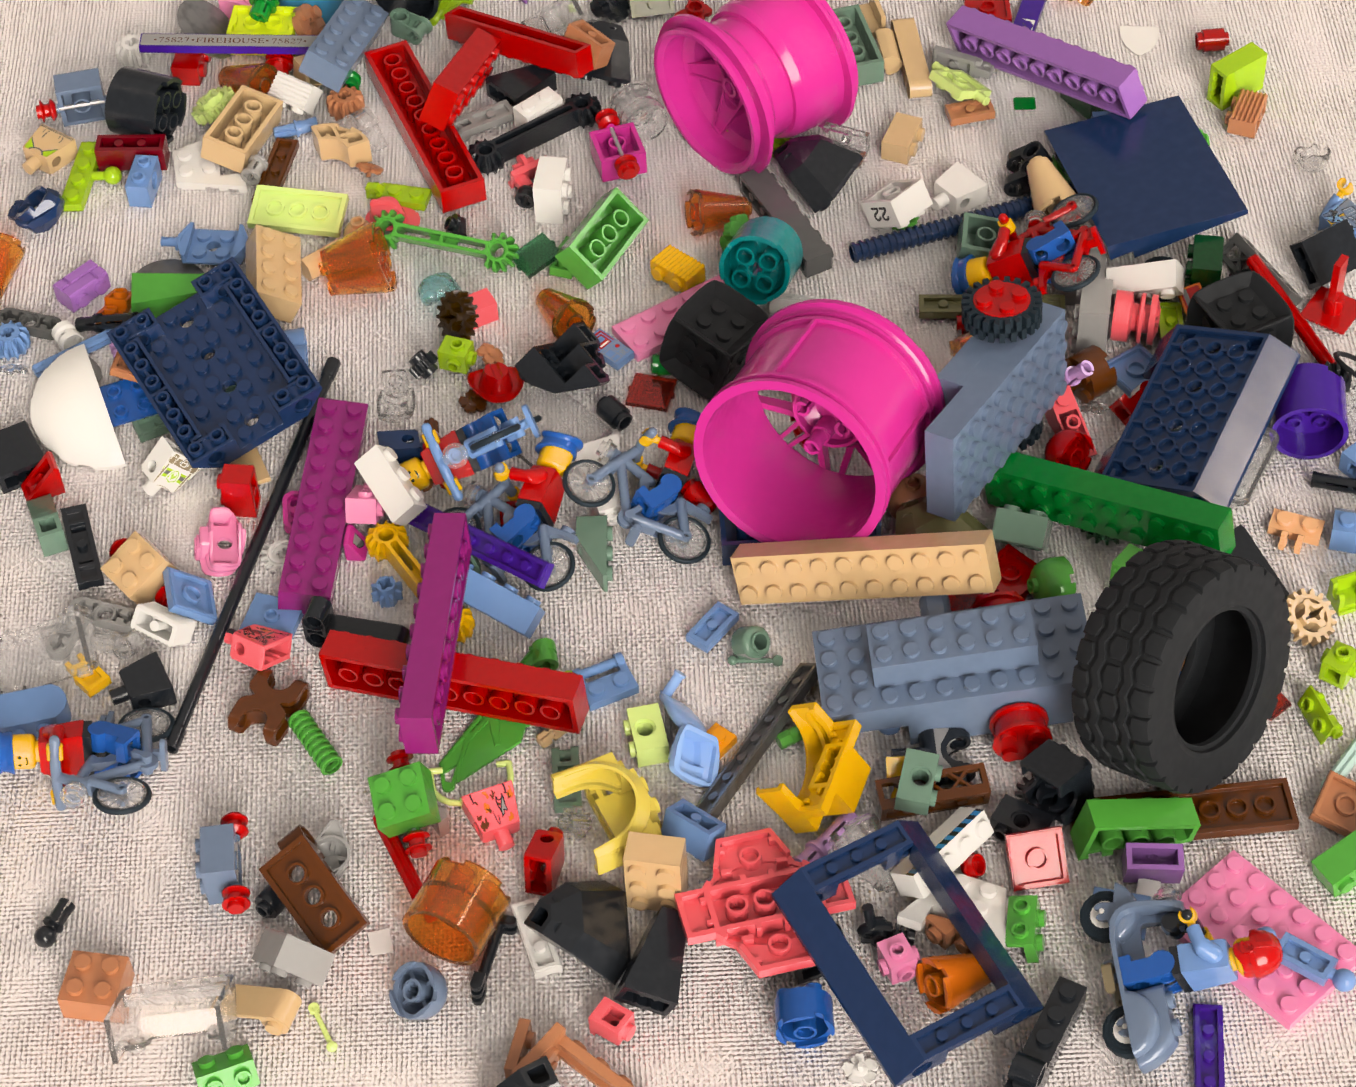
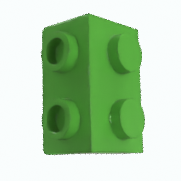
(1025, 925)
(227, 1069)

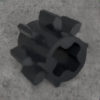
(423, 364)

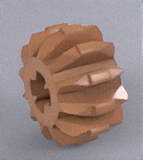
(344, 102)

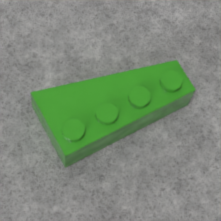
(1114, 822)
(1337, 866)

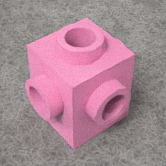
(897, 958)

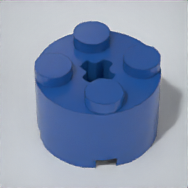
(804, 1015)

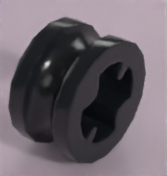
(523, 201)

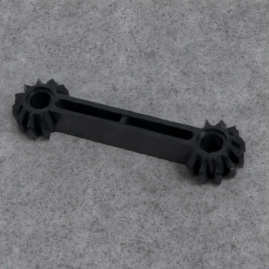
(576, 112)

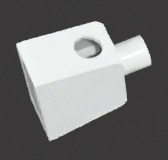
(959, 190)

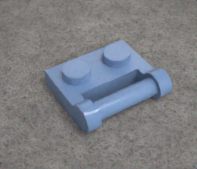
(610, 687)

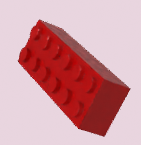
(461, 80)

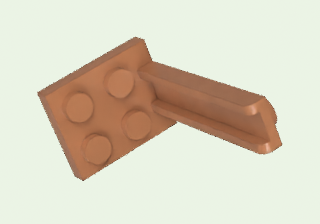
(559, 1046)

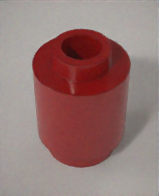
(1211, 40)

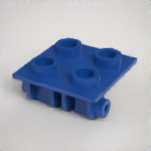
(126, 402)

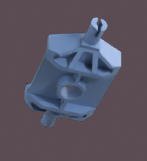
(195, 245)

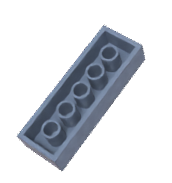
(343, 43)

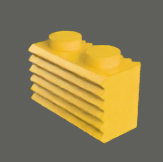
(677, 269)

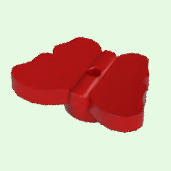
(696, 8)

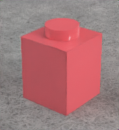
(486, 308)

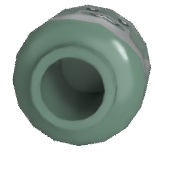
(750, 642)

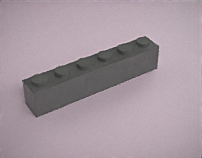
(773, 201)

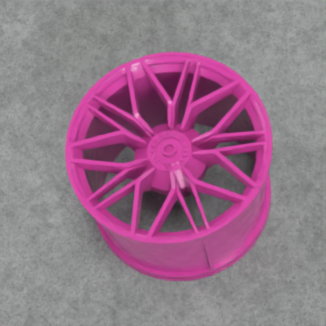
(851, 387)

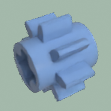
(387, 591)

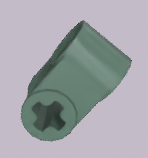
(408, 27)

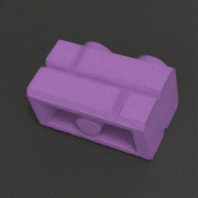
(82, 286)

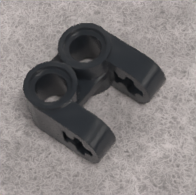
(1017, 162)

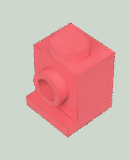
(612, 1022)

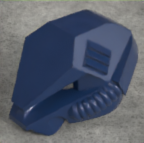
(44, 217)

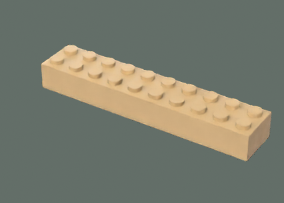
(867, 567)

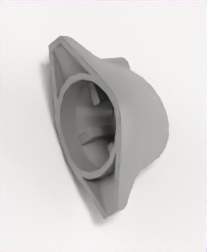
(334, 847)

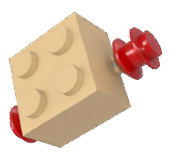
(137, 569)

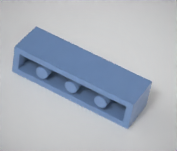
(502, 603)

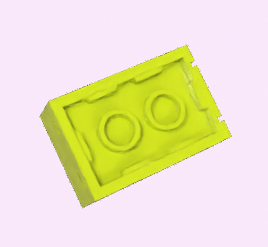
(278, 23)

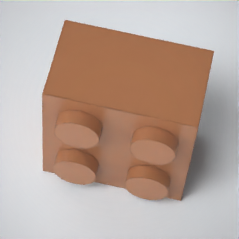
(93, 984)

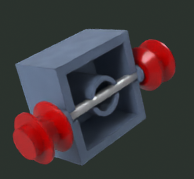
(78, 98)
(222, 863)

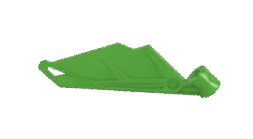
(492, 737)

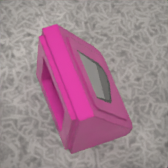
(354, 544)

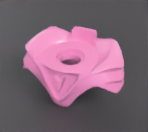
(220, 527)

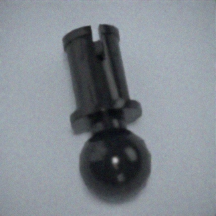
(46, 935)

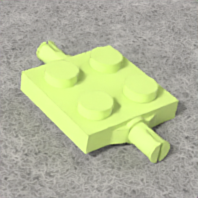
(959, 84)

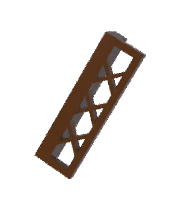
(947, 799)

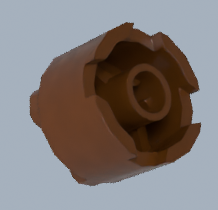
(1100, 381)

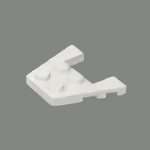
(199, 173)
(986, 896)

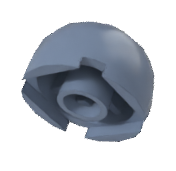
(418, 991)

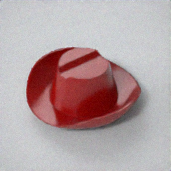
(496, 383)

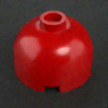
(1070, 449)

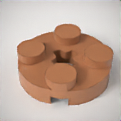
(308, 20)

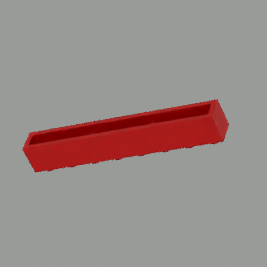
(523, 42)

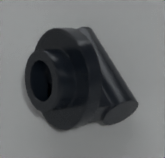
(456, 225)

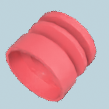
(1135, 317)

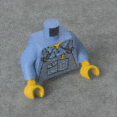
(1338, 208)

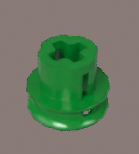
(262, 9)

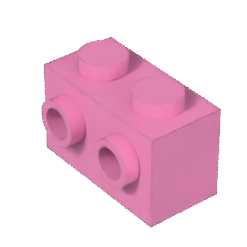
(362, 506)

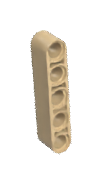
(914, 64)

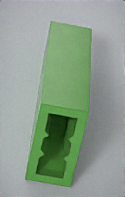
(160, 291)

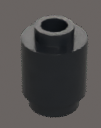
(614, 412)
(268, 903)

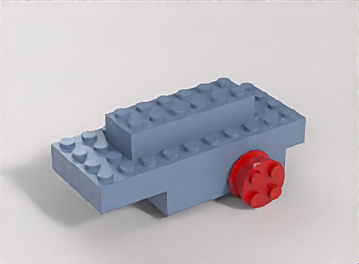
(973, 669)

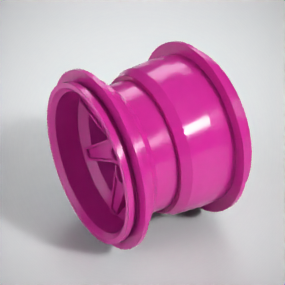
(758, 74)

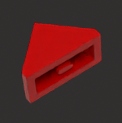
(43, 479)

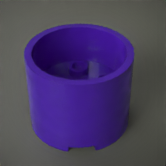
(1312, 413)

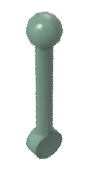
(777, 660)

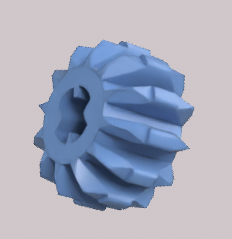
(13, 340)

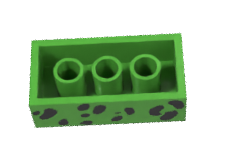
(601, 238)

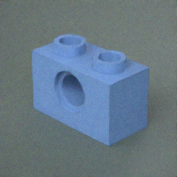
(143, 181)

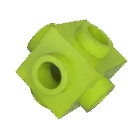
(456, 354)
(1338, 665)

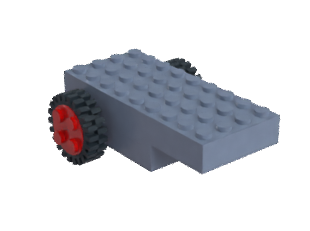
(993, 390)

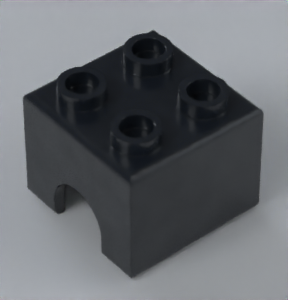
(1060, 781)

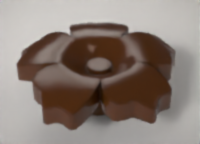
(472, 402)

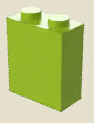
(1234, 72)

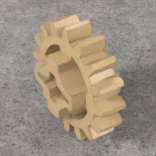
(1318, 626)

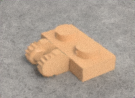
(1295, 527)

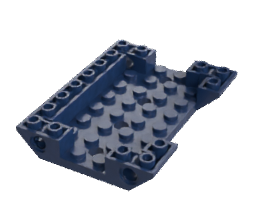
(1218, 421)

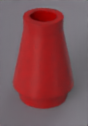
(695, 493)

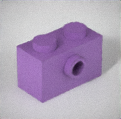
(1153, 861)

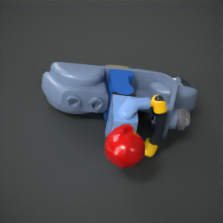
(1146, 986)

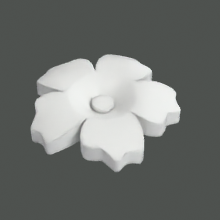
(860, 1070)

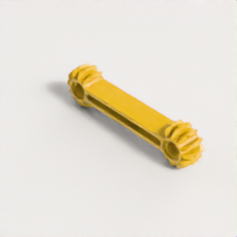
(391, 543)

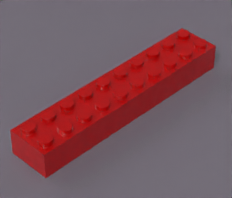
(438, 154)
(476, 686)

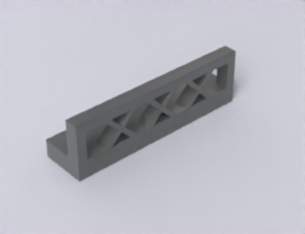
(1247, 248)

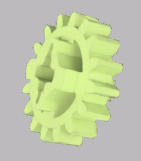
(212, 104)

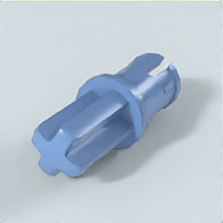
(294, 129)

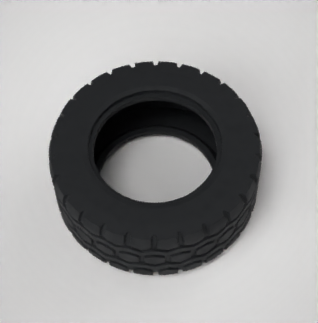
(1127, 684)

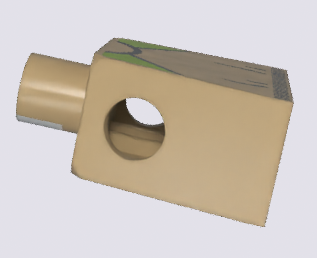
(48, 150)

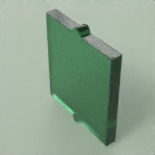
(536, 255)

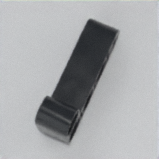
(321, 619)

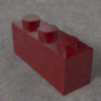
(121, 150)

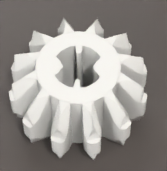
(128, 51)

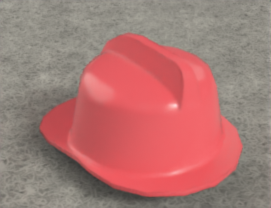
(390, 203)

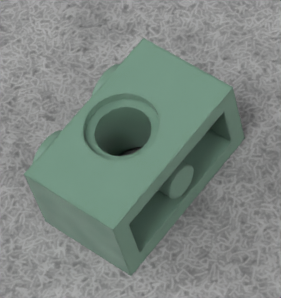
(915, 797)

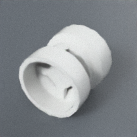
(66, 334)

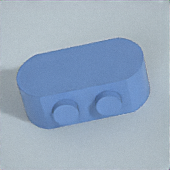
(33, 708)

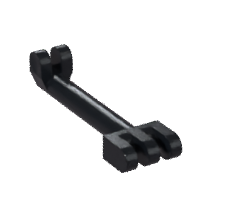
(478, 983)

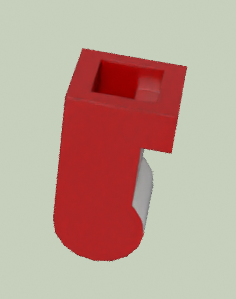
(1125, 406)

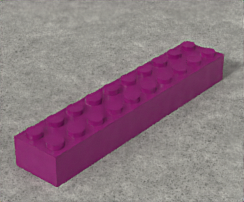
(320, 514)
(434, 634)

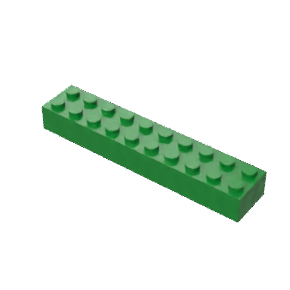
(1109, 504)

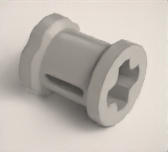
(254, 169)

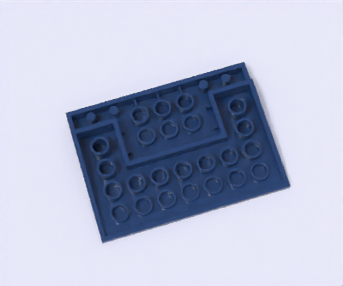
(1148, 174)

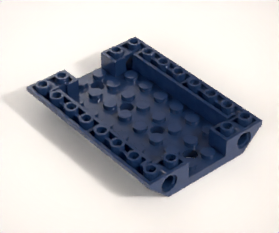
(248, 352)

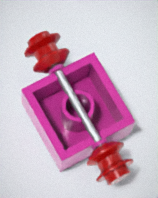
(616, 148)

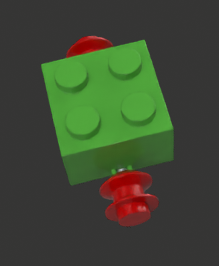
(405, 802)

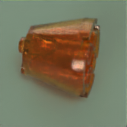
(359, 263)

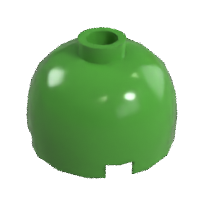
(1051, 578)

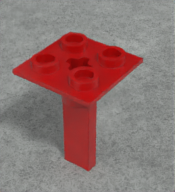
(1330, 306)

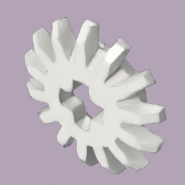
(271, 554)

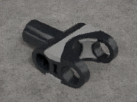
(942, 742)

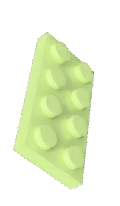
(298, 210)

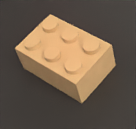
(654, 870)

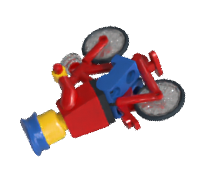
(1042, 252)

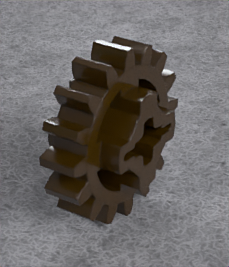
(457, 314)

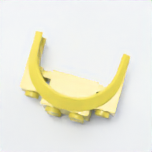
(619, 812)

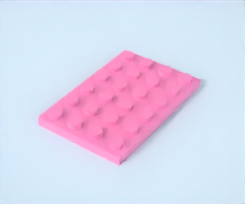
(1242, 898)

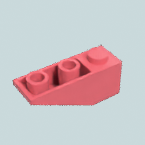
(1067, 415)

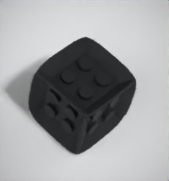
(1242, 304)
(710, 338)

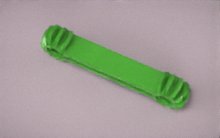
(449, 241)

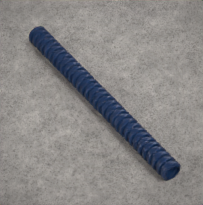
(931, 231)

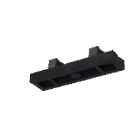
(82, 547)

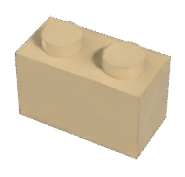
(902, 138)

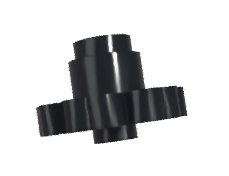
(613, 9)

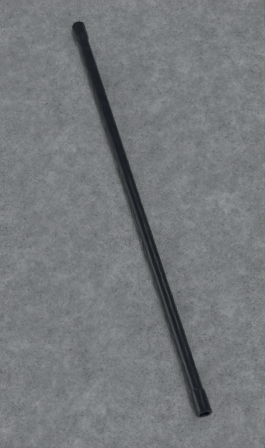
(187, 708)

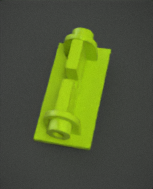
(1317, 715)

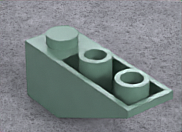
(47, 525)
(593, 547)

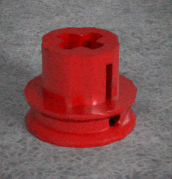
(281, 62)

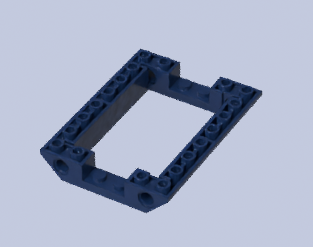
(897, 1052)

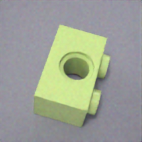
(646, 721)

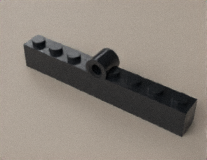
(1049, 1036)

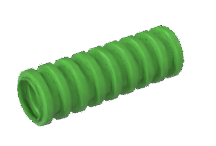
(315, 742)

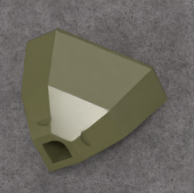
(914, 519)

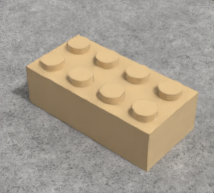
(241, 128)
(275, 270)

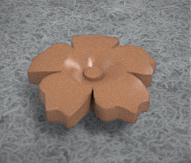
(369, 168)
(490, 354)

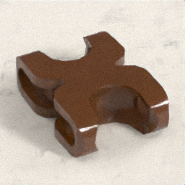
(268, 706)

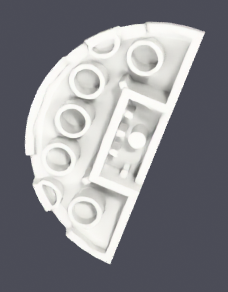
(72, 413)

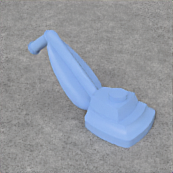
(694, 752)

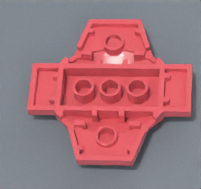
(739, 907)

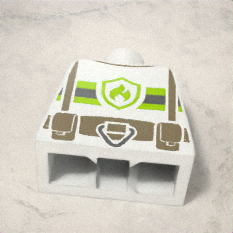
(166, 468)

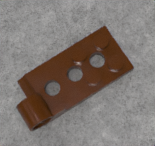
(301, 849)

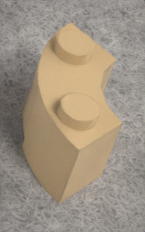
(341, 143)

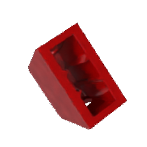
(547, 848)

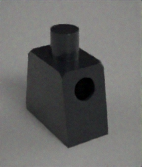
(144, 684)

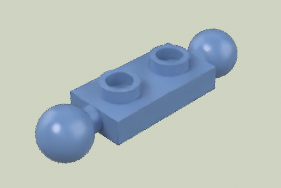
(1313, 962)

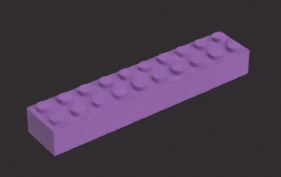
(1048, 61)

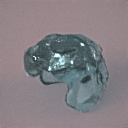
(435, 286)

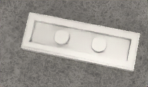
(540, 953)

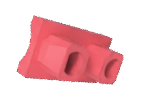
(523, 171)

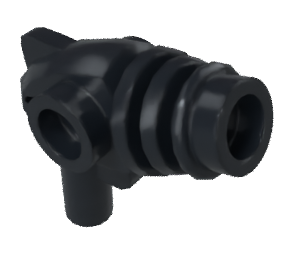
(878, 928)

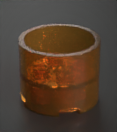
(456, 911)

